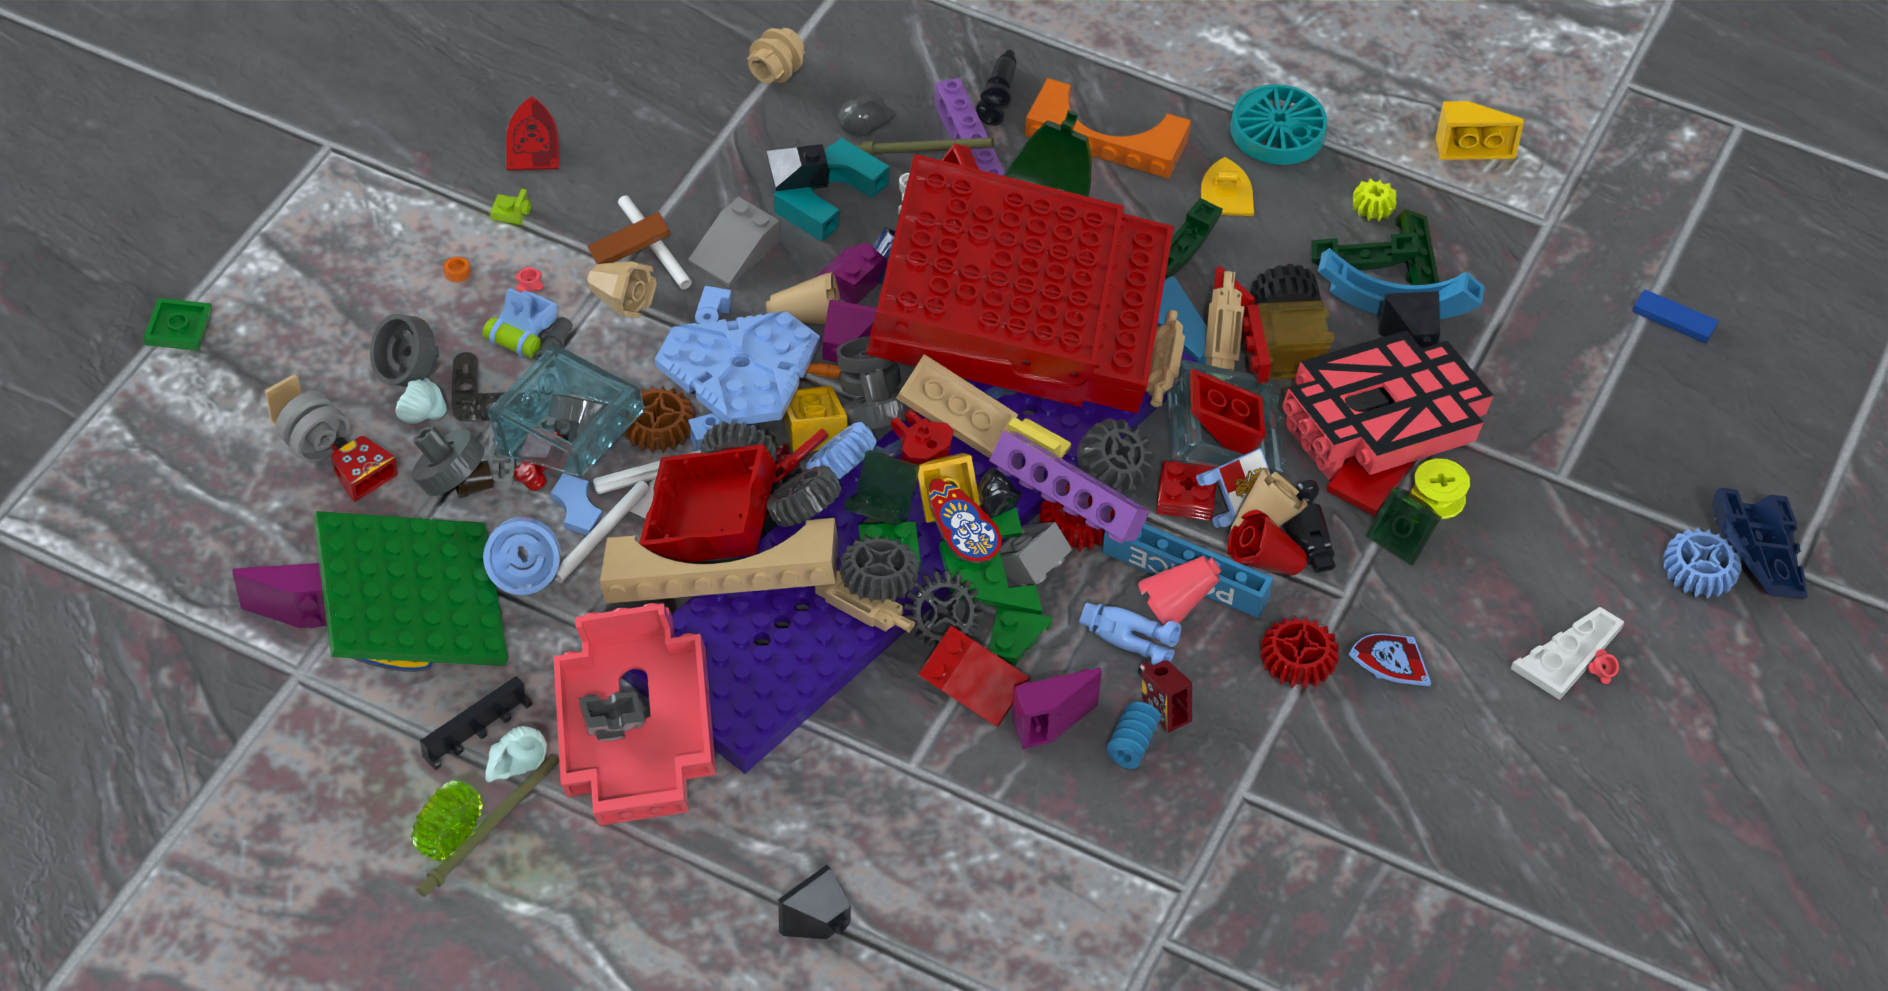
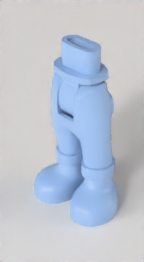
(1116, 628)

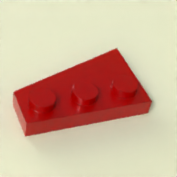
(1255, 344)

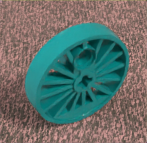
(1287, 128)

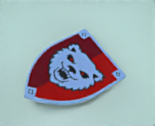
(1391, 658)

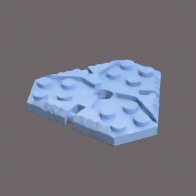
(740, 366)

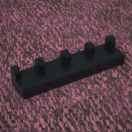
(473, 721)

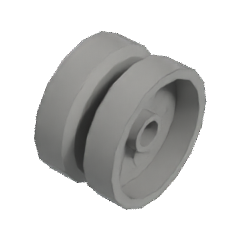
(311, 426)

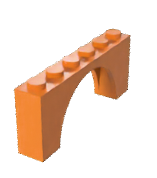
(1150, 151)

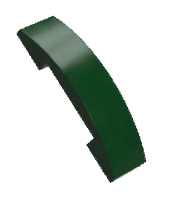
(1192, 234)
(1370, 255)

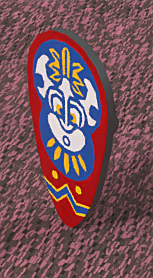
(963, 524)

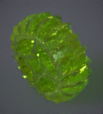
(446, 820)

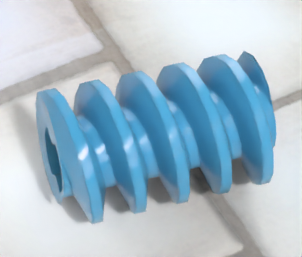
(1133, 734)

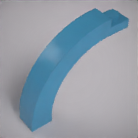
(1368, 293)

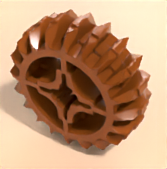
(662, 421)

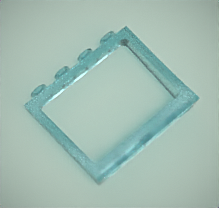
(1186, 429)

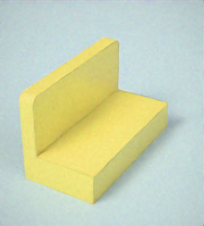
(1040, 436)

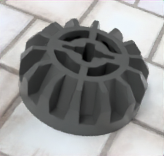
(1110, 457)

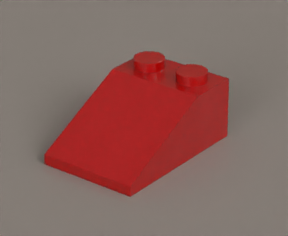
(1228, 412)
(973, 676)

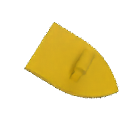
(1228, 188)

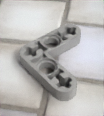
(508, 463)

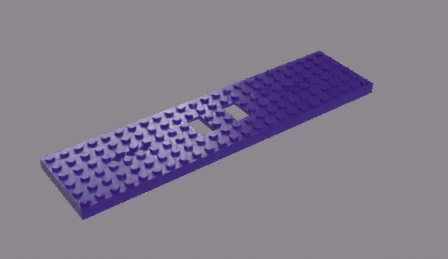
(774, 688)

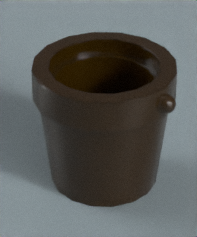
(476, 482)

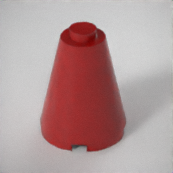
(1265, 545)

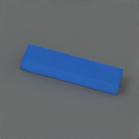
(1675, 316)

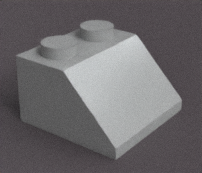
(1034, 553)

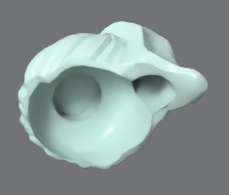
(421, 402)
(516, 753)

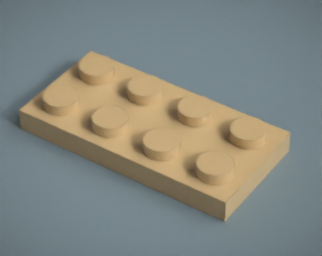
(952, 400)

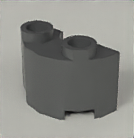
(613, 716)

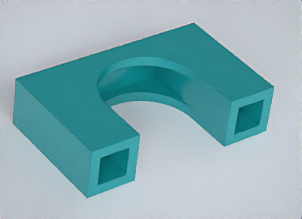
(844, 165)

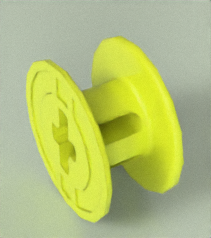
(1442, 486)

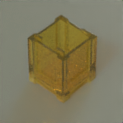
(1294, 334)

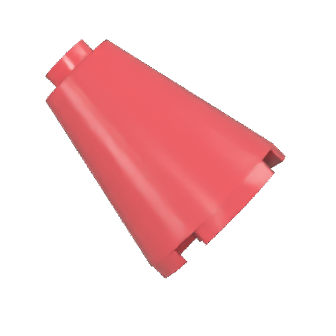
(1180, 588)

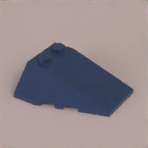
(1763, 540)

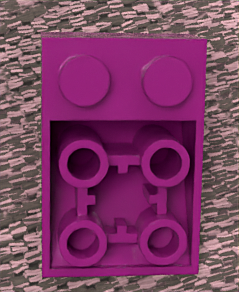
(1053, 705)

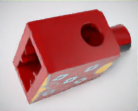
(361, 465)

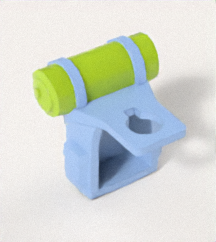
(521, 322)

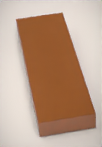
(629, 239)

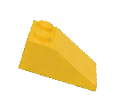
(1476, 132)
(810, 412)

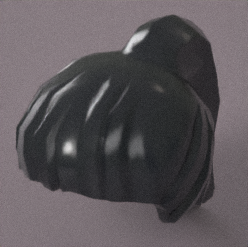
(997, 493)

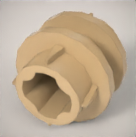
(776, 55)

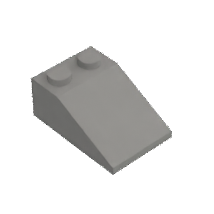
(735, 242)

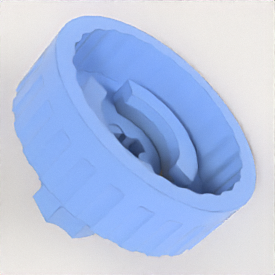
(534, 538)

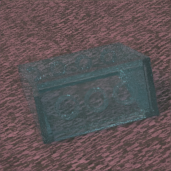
(527, 404)

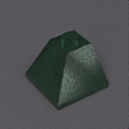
(1404, 525)

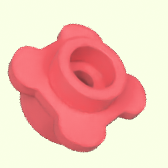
(529, 280)
(1610, 665)

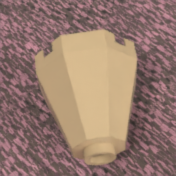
(623, 286)

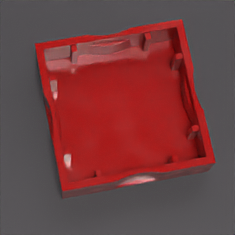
(709, 504)

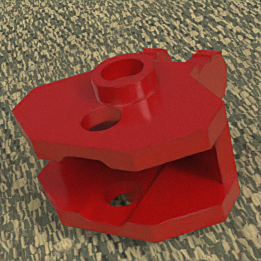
(923, 439)

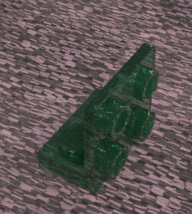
(884, 488)

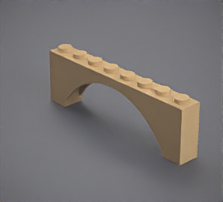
(800, 561)

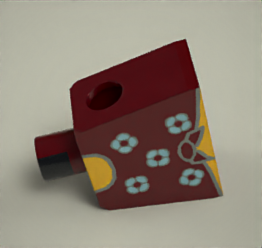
(1168, 692)

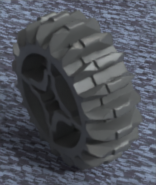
(733, 436)
(803, 496)
(879, 574)
(951, 599)

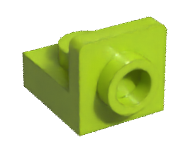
(510, 208)

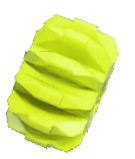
(1374, 200)

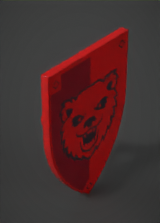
(532, 138)

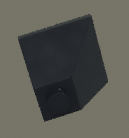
(798, 167)
(1412, 312)
(814, 908)

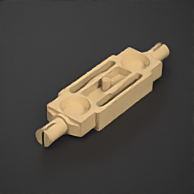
(1224, 325)
(1165, 358)
(873, 614)

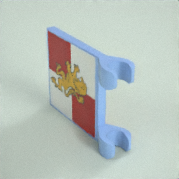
(1235, 481)

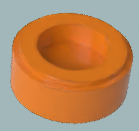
(456, 269)

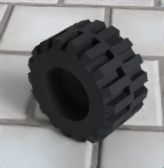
(1285, 285)

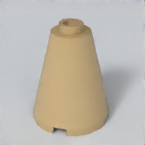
(807, 300)
(1274, 497)

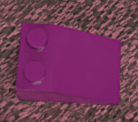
(283, 593)

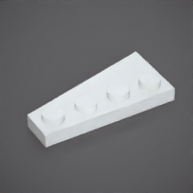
(1568, 654)

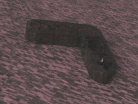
(471, 396)

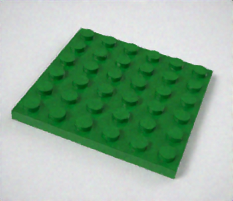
(408, 589)

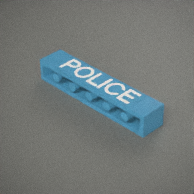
(1159, 551)

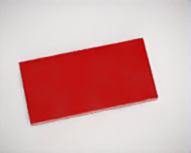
(1365, 490)

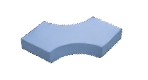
(572, 496)

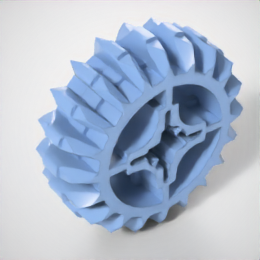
(844, 449)
(1702, 568)

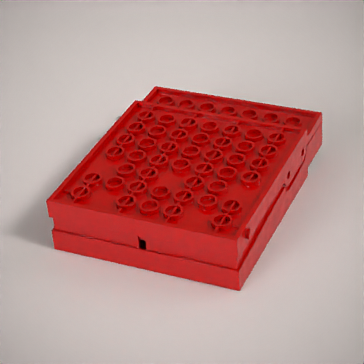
(1022, 286)

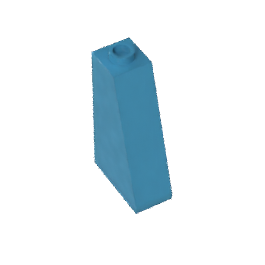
(1193, 325)

